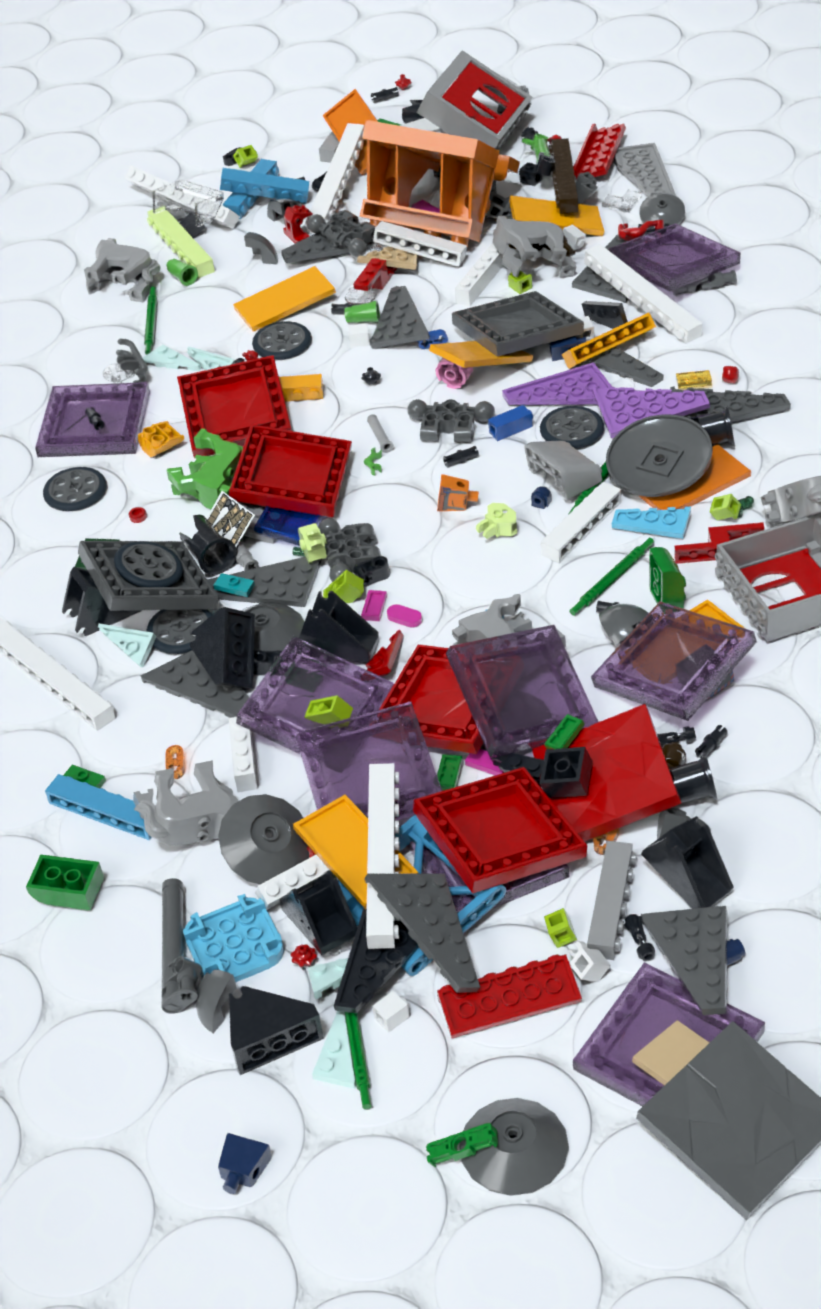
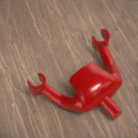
(631, 233)

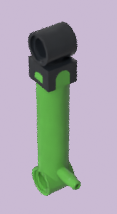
(544, 160)

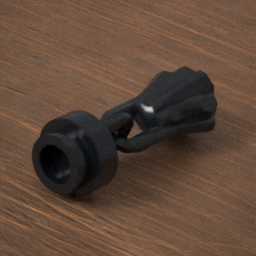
(688, 734)
(634, 925)

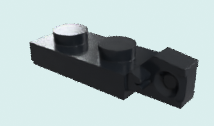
(515, 761)

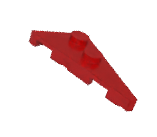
(384, 659)

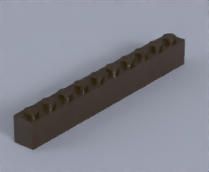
(563, 176)

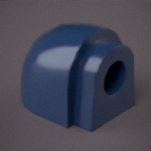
(541, 497)

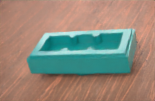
(234, 585)

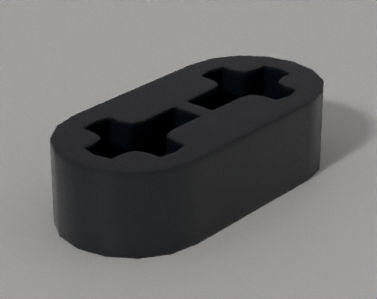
(228, 158)

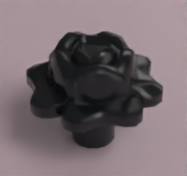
(529, 133)
(371, 376)

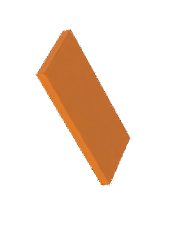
(350, 110)
(721, 474)

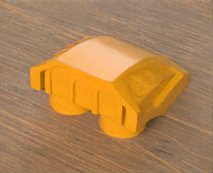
(159, 438)

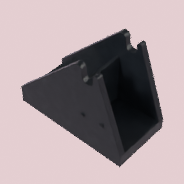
(88, 604)
(339, 629)
(227, 647)
(691, 864)
(321, 913)
(269, 1027)

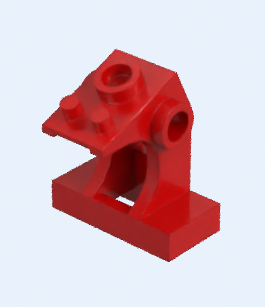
(293, 229)

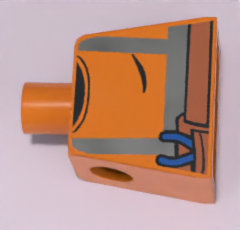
(454, 494)

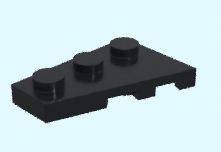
(605, 313)

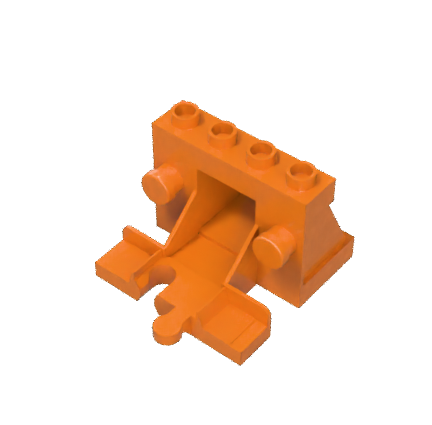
(401, 158)

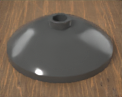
(662, 207)

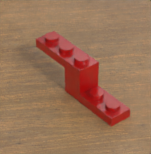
(374, 275)
(716, 535)

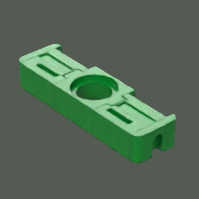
(476, 1139)

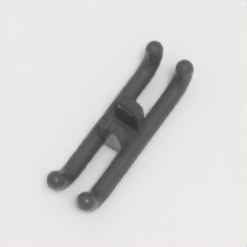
(131, 361)

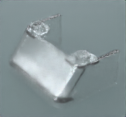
(188, 197)

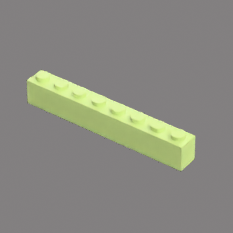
(180, 242)

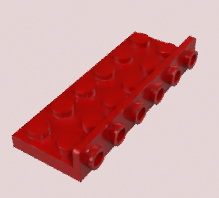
(599, 150)
(510, 996)

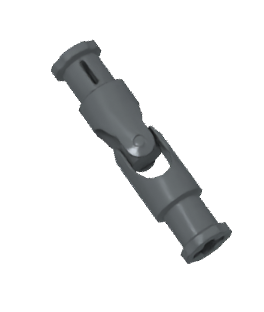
(716, 280)

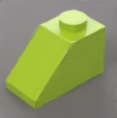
(346, 586)
(328, 710)

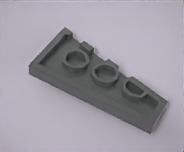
(628, 366)

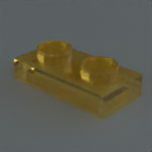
(693, 379)

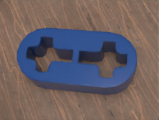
(434, 339)

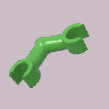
(369, 461)

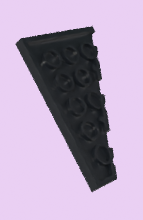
(370, 968)

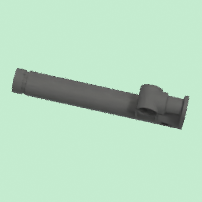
(178, 972)

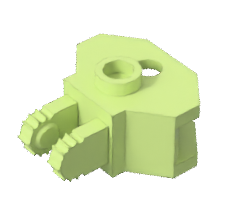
(497, 522)
(312, 542)

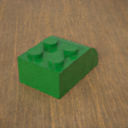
(665, 578)
(65, 882)

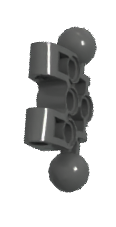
(344, 231)
(449, 418)
(348, 546)

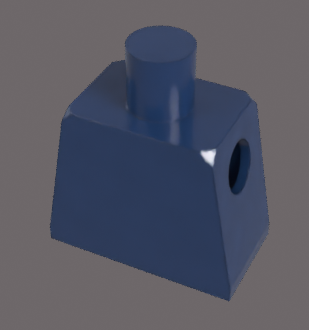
(558, 347)
(242, 1161)

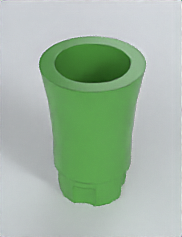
(183, 272)
(363, 313)

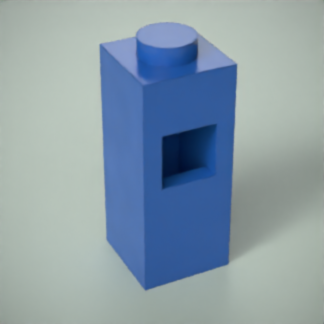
(510, 422)

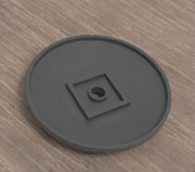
(669, 437)

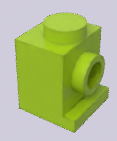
(245, 155)
(516, 282)
(725, 507)
(560, 928)

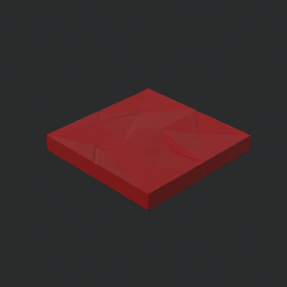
(232, 399)
(291, 470)
(436, 700)
(626, 776)
(499, 829)

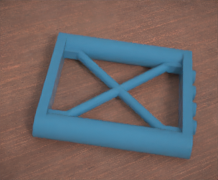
(485, 900)

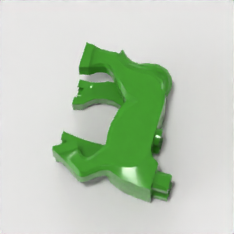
(208, 473)

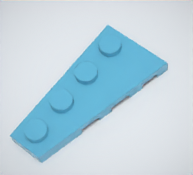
(653, 521)

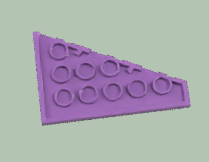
(559, 389)
(625, 405)

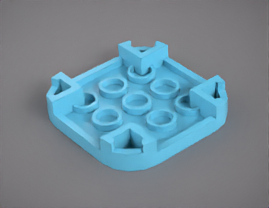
(235, 939)

